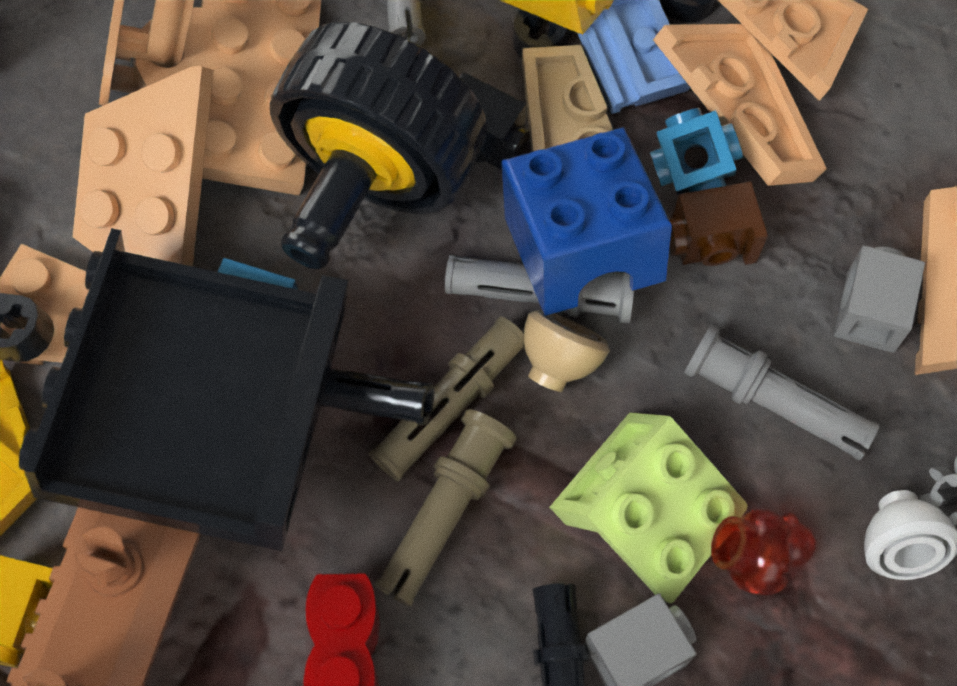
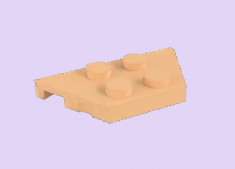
(146, 168)

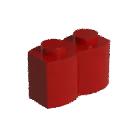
(344, 631)

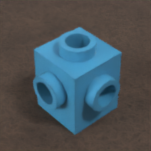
(696, 130)

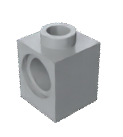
(879, 298)
(642, 645)

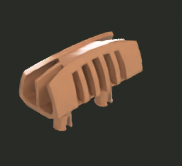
(106, 603)

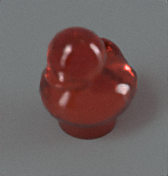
(761, 549)

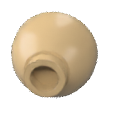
(561, 350)

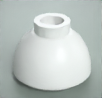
(909, 538)

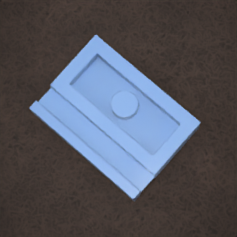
(627, 58)

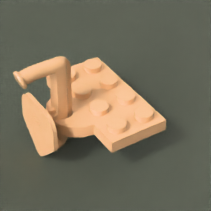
(248, 50)

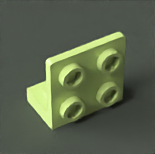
(651, 501)

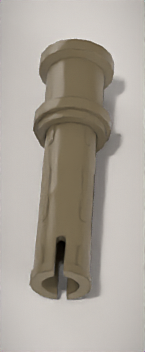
(460, 479)

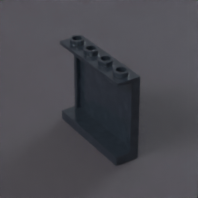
(185, 397)

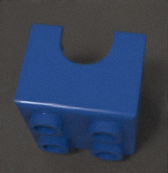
(584, 215)

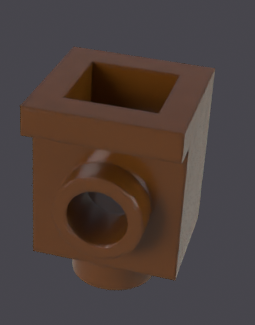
(718, 226)

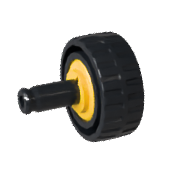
(375, 126)

